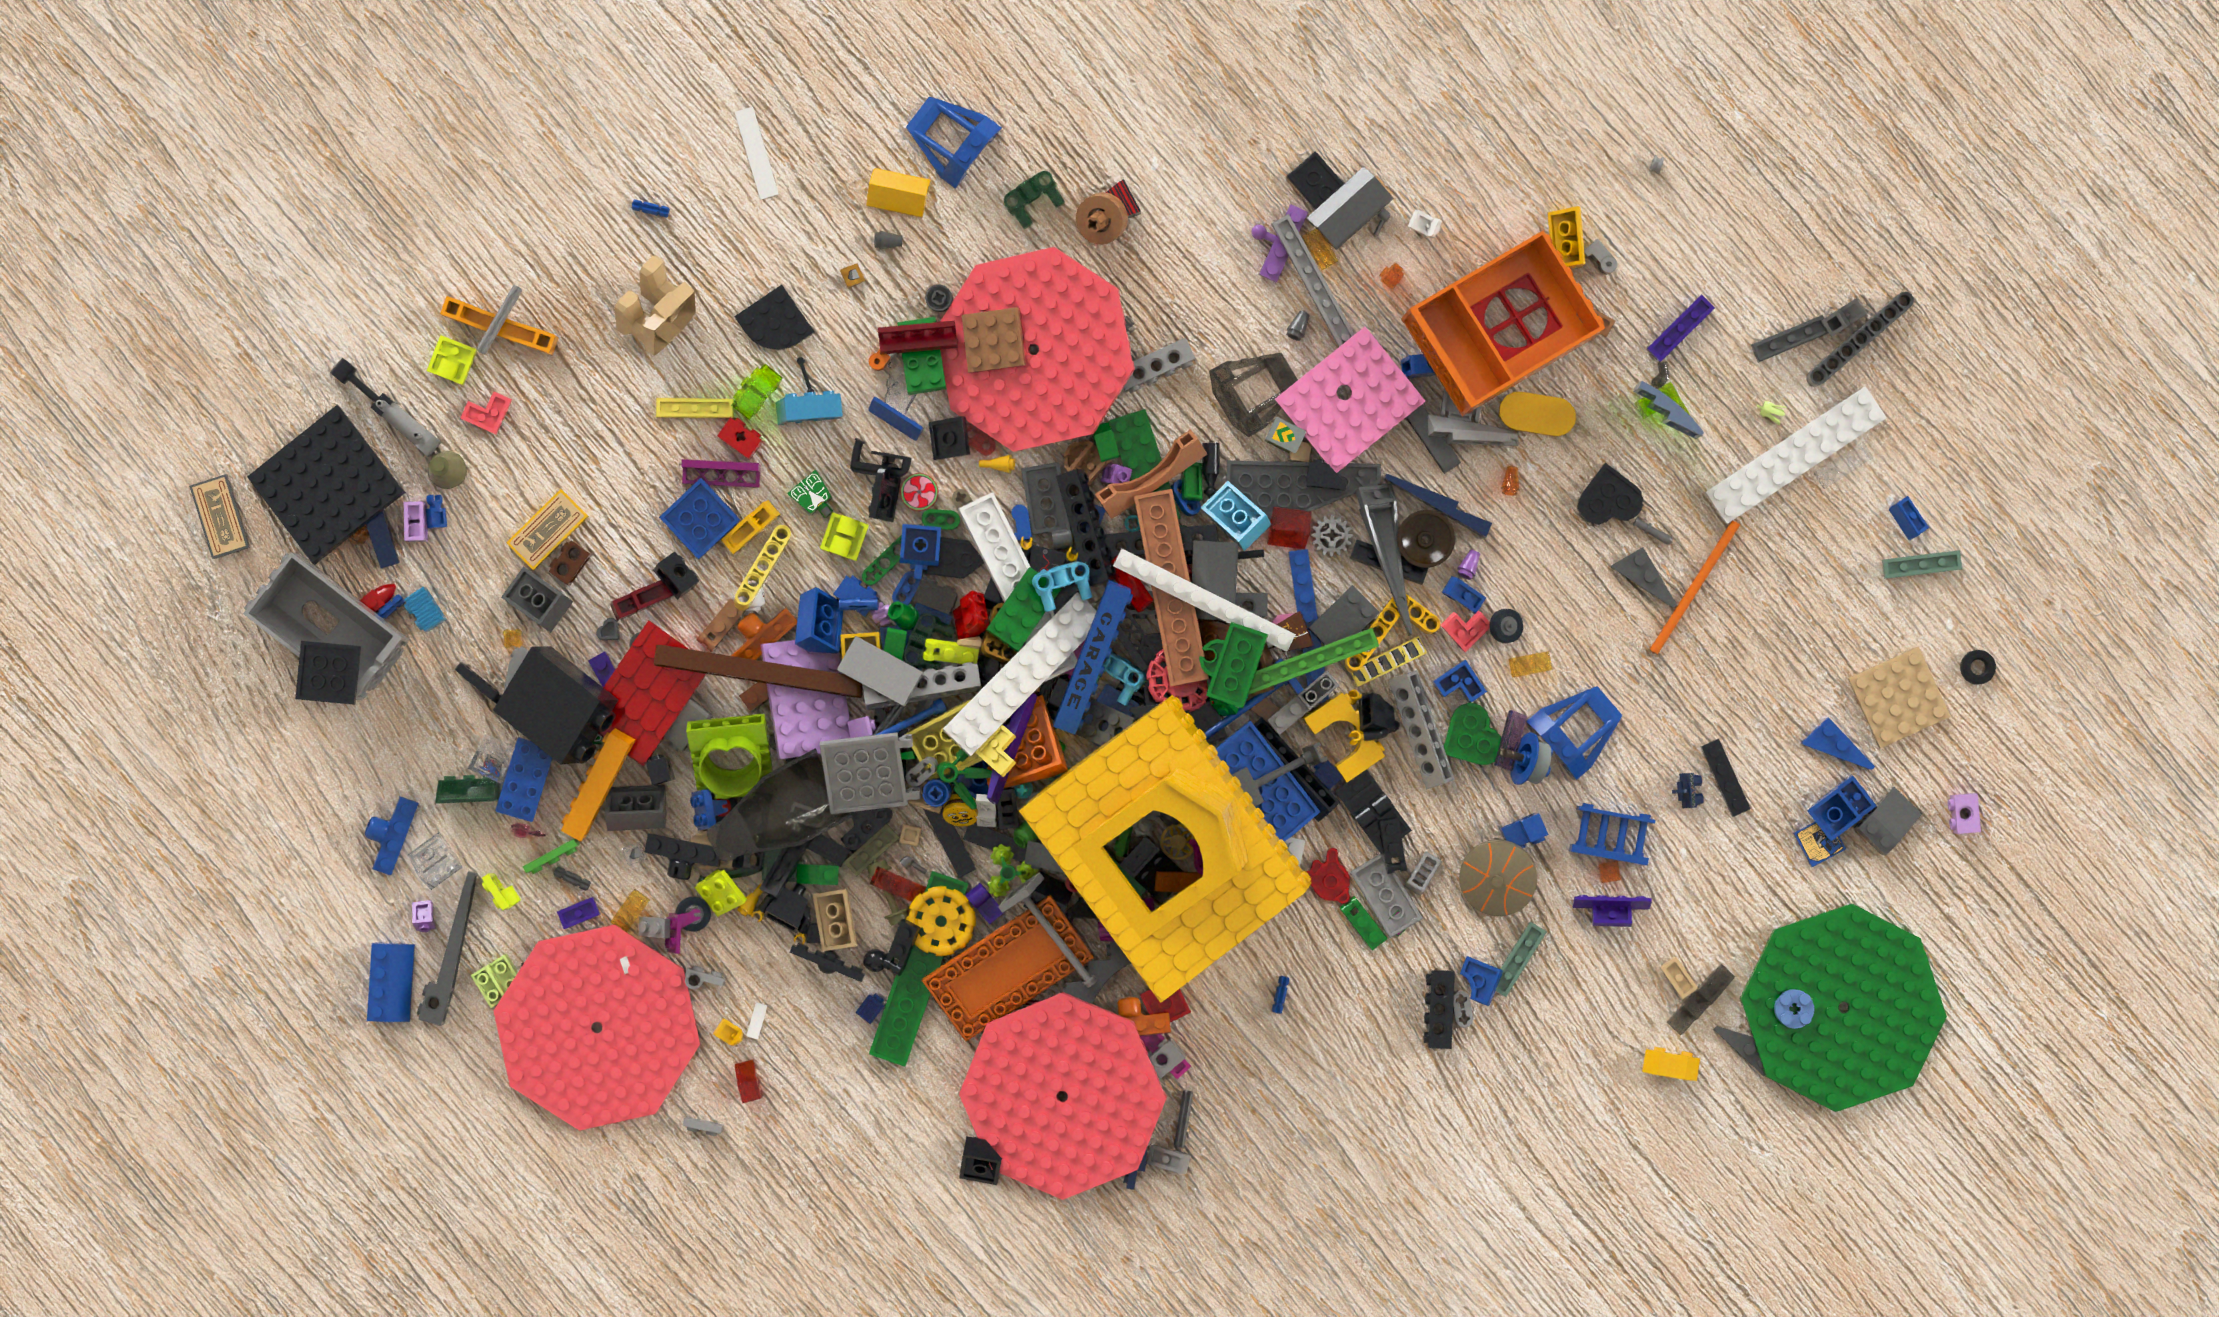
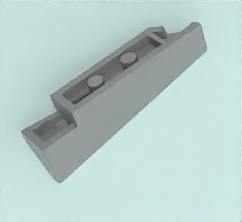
(1470, 433)

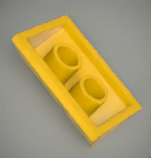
(897, 192)
(1567, 235)

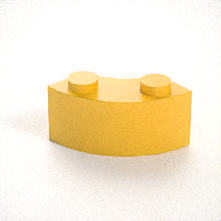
(1672, 1065)

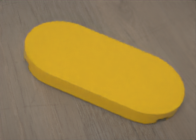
(1537, 413)

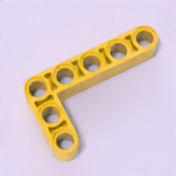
(1385, 626)

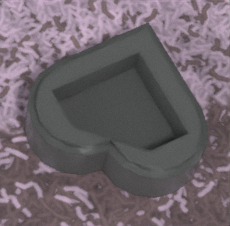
(609, 630)

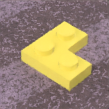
(993, 751)

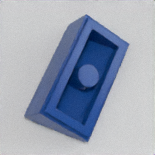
(1908, 518)

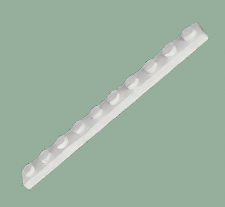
(1201, 598)

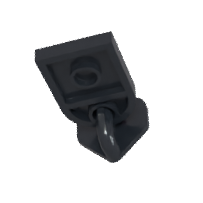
(887, 480)

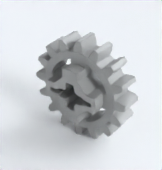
(1331, 527)

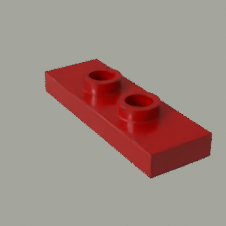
(1141, 597)

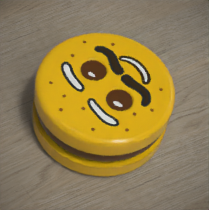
(958, 813)

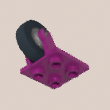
(691, 915)

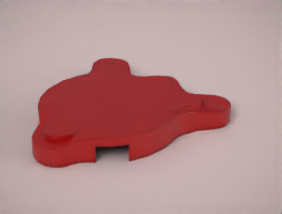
(1330, 878)

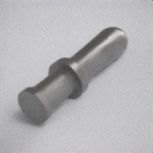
(1663, 537)

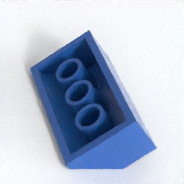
(390, 982)

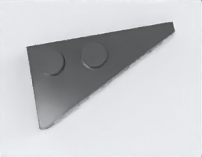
(1641, 570)
(1743, 1045)

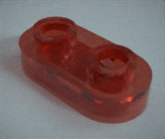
(979, 439)

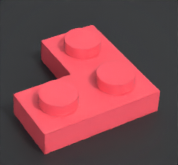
(488, 418)
(1466, 633)

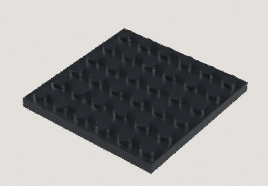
(326, 484)

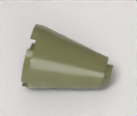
(447, 469)

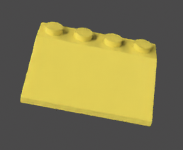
(934, 742)

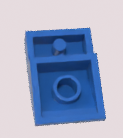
(1841, 807)

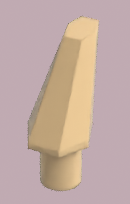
(973, 642)

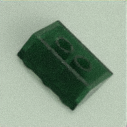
(466, 790)

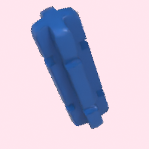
(650, 208)
(391, 607)
(1280, 994)

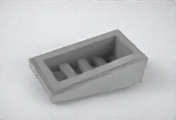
(1414, 887)

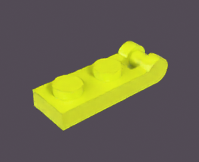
(949, 652)

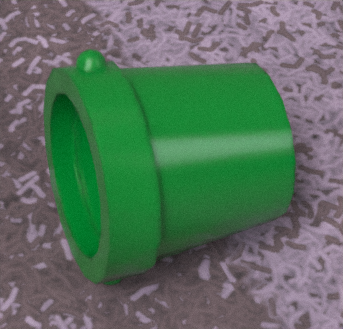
(903, 615)

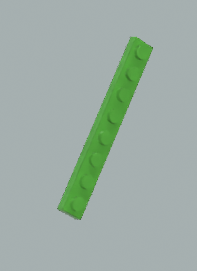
(1314, 660)

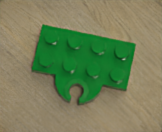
(1234, 663)

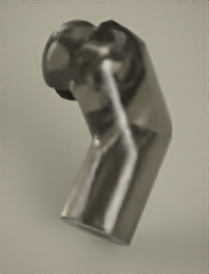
(1662, 377)

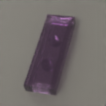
(1510, 738)

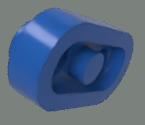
(1195, 505)
(906, 588)

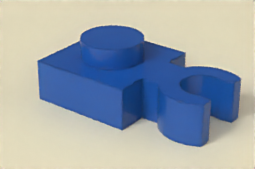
(435, 514)

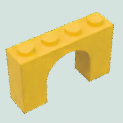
(1340, 709)

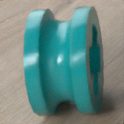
(1127, 523)

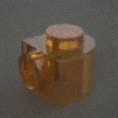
(1392, 275)
(360, 536)

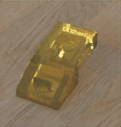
(1319, 249)
(1530, 664)
(630, 910)

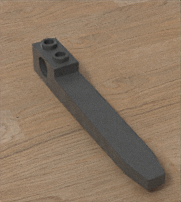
(446, 980)

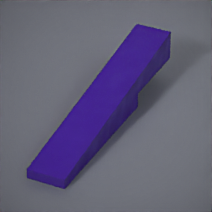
(1017, 726)

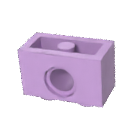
(1971, 823)

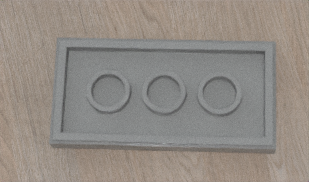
(880, 671)
(1386, 895)

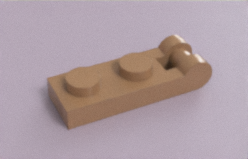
(720, 625)

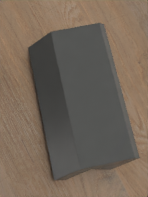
(1350, 208)
(1215, 570)

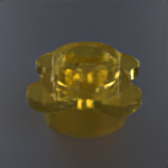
(507, 638)

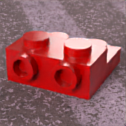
(971, 615)

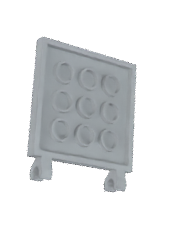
(866, 773)

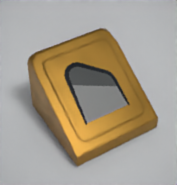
(852, 275)

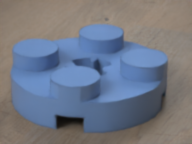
(1786, 1017)

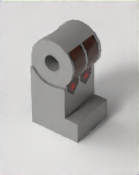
(1601, 256)

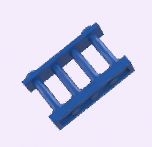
(1600, 849)

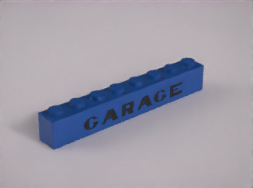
(1092, 656)

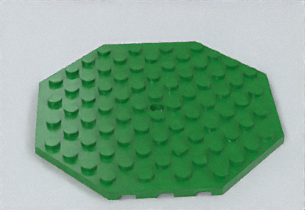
(1889, 1000)

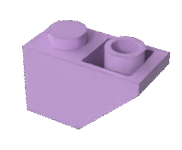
(862, 727)

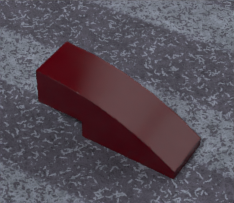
(640, 600)

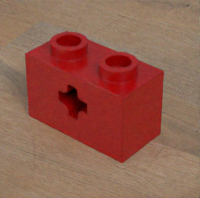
(729, 435)

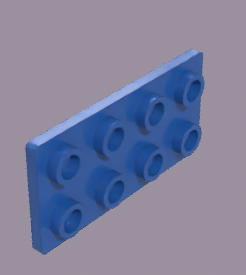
(524, 781)

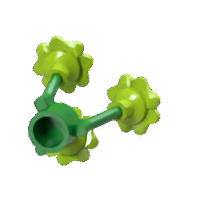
(999, 884)

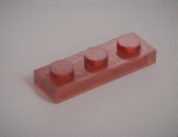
(896, 884)

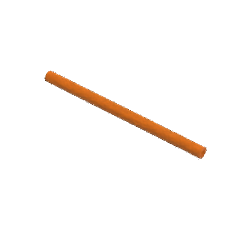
(1694, 587)

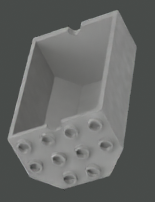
(280, 614)

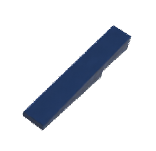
(1443, 505)

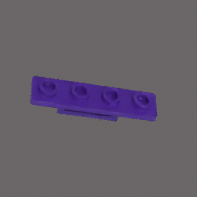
(1612, 910)

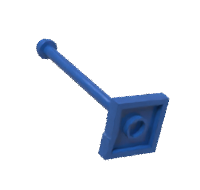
(1293, 683)

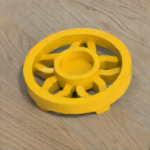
(1177, 842)

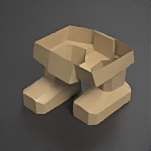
(657, 328)

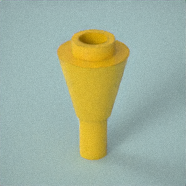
(1004, 464)
(749, 906)

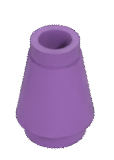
(1468, 566)

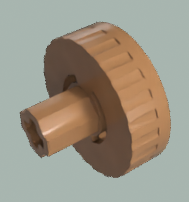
(1094, 223)

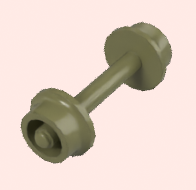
(897, 915)

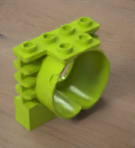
(725, 734)

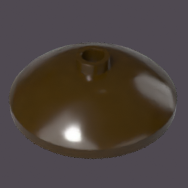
(1439, 534)

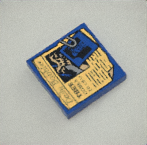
(1817, 845)

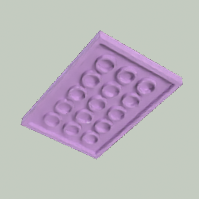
(799, 715)

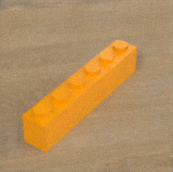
(597, 785)

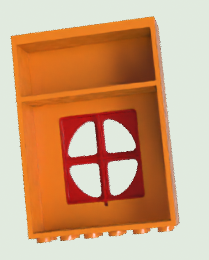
(1463, 350)

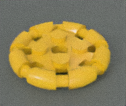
(953, 918)

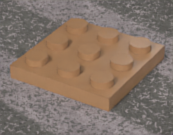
(993, 340)

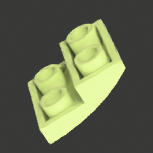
(495, 979)

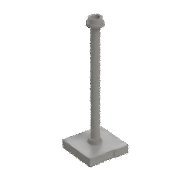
(1022, 894)

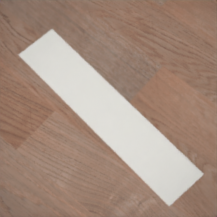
(756, 153)

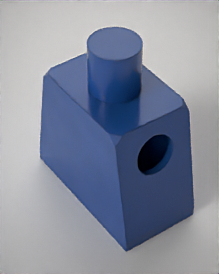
(1416, 366)

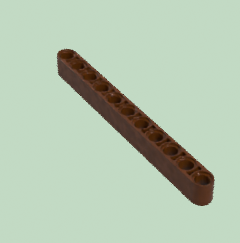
(757, 671)

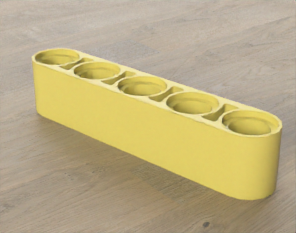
(763, 559)

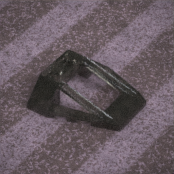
(1223, 389)

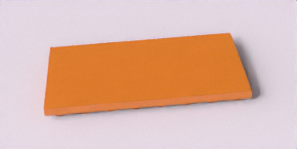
(1005, 969)

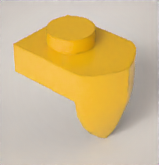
(729, 1032)

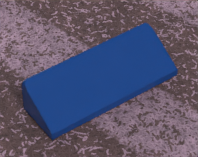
(895, 418)

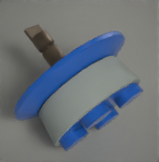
(1531, 760)

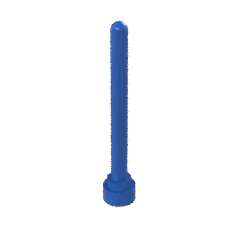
(937, 707)

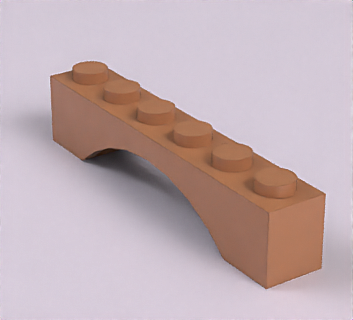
(1183, 453)

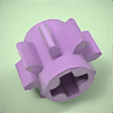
(881, 615)

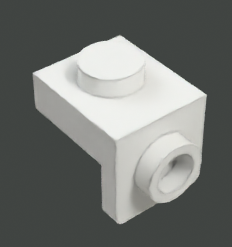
(1424, 224)

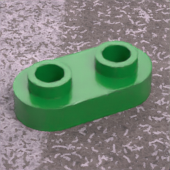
(941, 519)

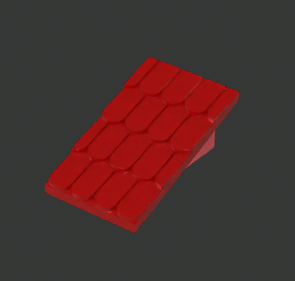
(648, 694)

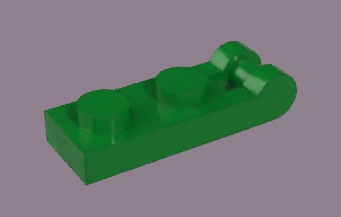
(1363, 923)

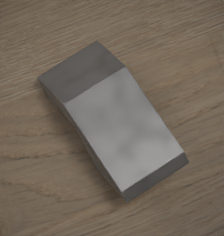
(1844, 317)

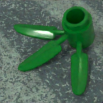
(970, 772)

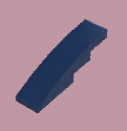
(382, 540)

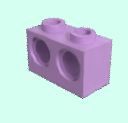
(415, 522)

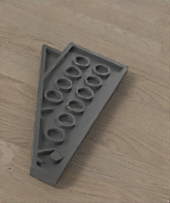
(1284, 483)

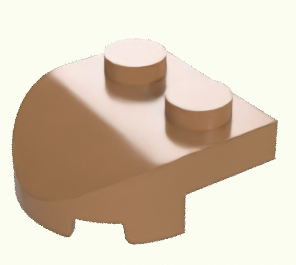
(1084, 456)

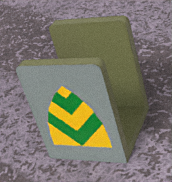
(1285, 435)

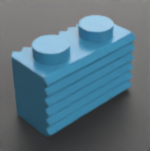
(424, 609)

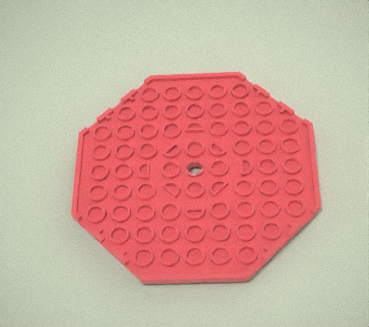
(1080, 355)
(550, 1037)
(1073, 1050)

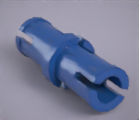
(858, 604)

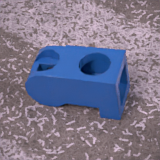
(1021, 517)

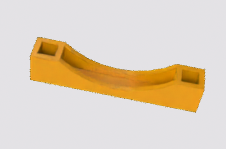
(510, 330)

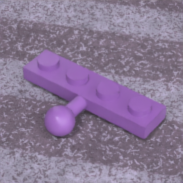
(1277, 255)

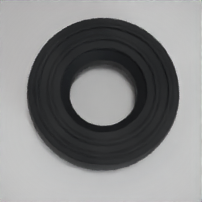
(1990, 667)

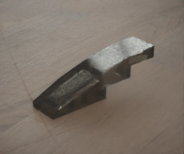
(1701, 999)

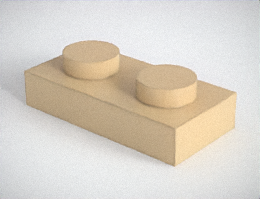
(1678, 977)

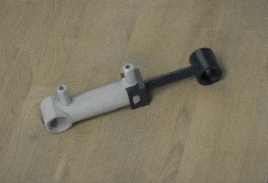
(389, 410)

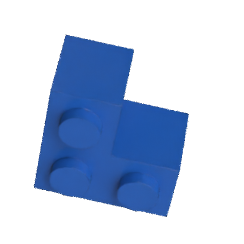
(1460, 677)
(1525, 830)

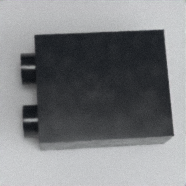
(556, 706)

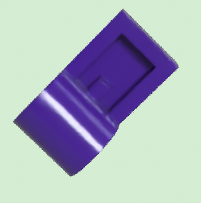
(984, 903)

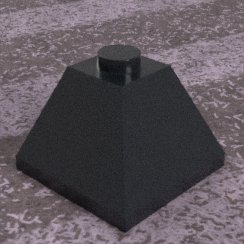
(976, 1161)

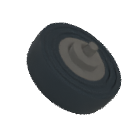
(1506, 625)

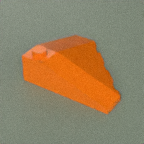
(1039, 750)

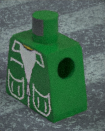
(812, 495)

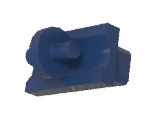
(1686, 790)

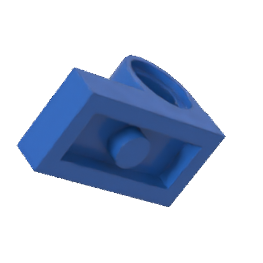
(1463, 594)

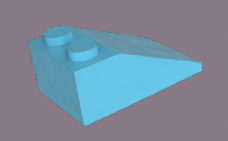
(1236, 515)

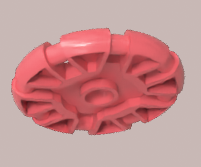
(1181, 691)

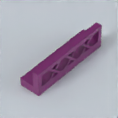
(723, 466)

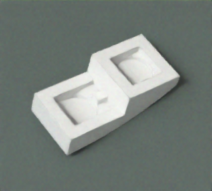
(986, 811)

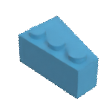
(809, 407)

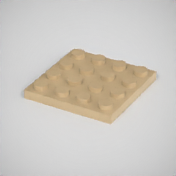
(1899, 697)

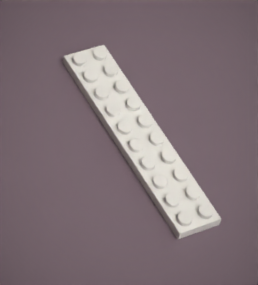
(1795, 455)
(1002, 556)
(1021, 675)

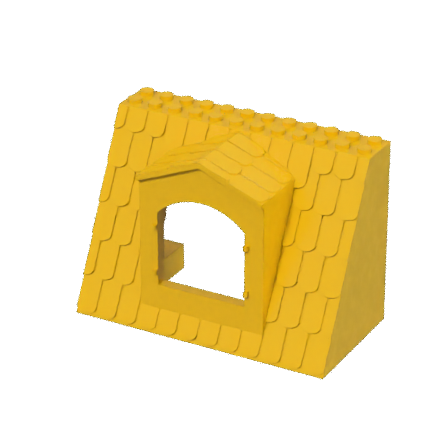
(1173, 770)

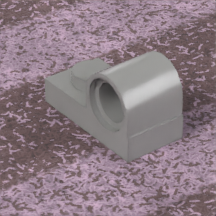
(1168, 1159)

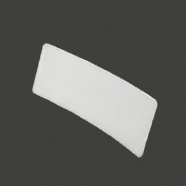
(756, 1020)

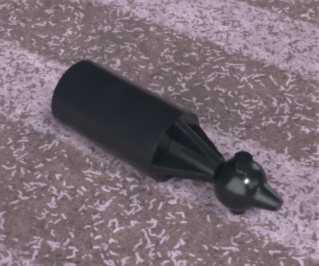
(1211, 466)

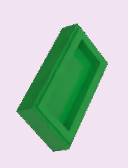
(1192, 483)

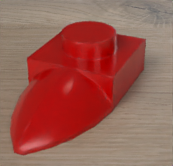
(379, 597)

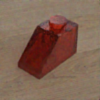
(748, 1081)

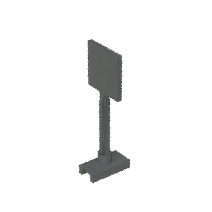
(1310, 756)

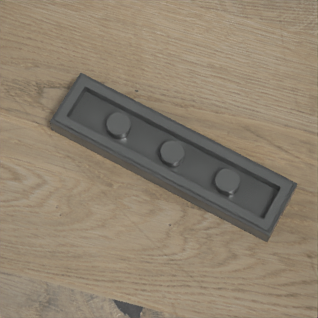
(1789, 339)

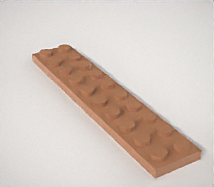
(1175, 617)

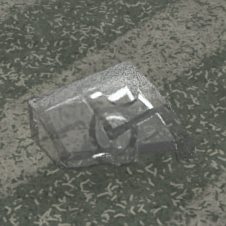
(897, 390)

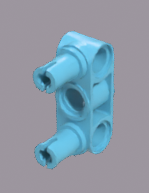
(1060, 577)
(1124, 670)

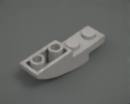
(1302, 702)

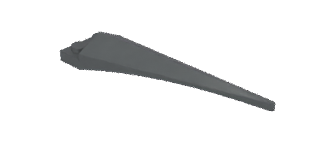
(1380, 518)

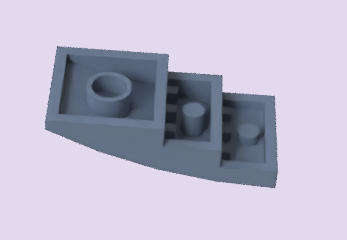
(1673, 414)

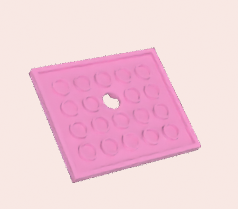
(1377, 404)

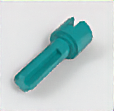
(1023, 790)

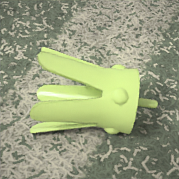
(1768, 408)

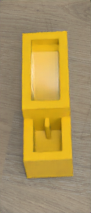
(750, 526)

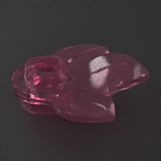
(522, 830)

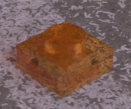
(1609, 872)

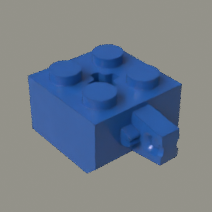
(911, 555)

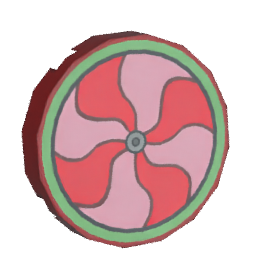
(919, 492)

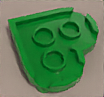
(1470, 735)

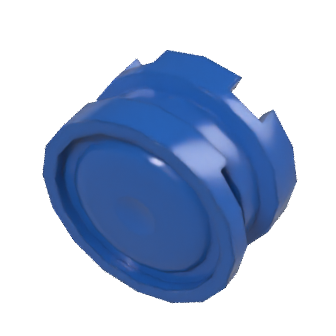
(936, 792)

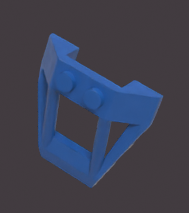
(967, 152)
(1561, 744)

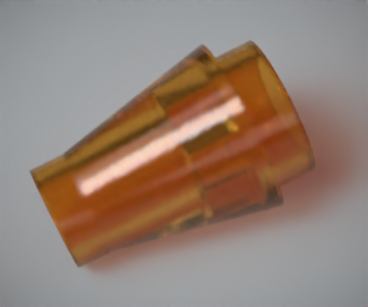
(1510, 483)

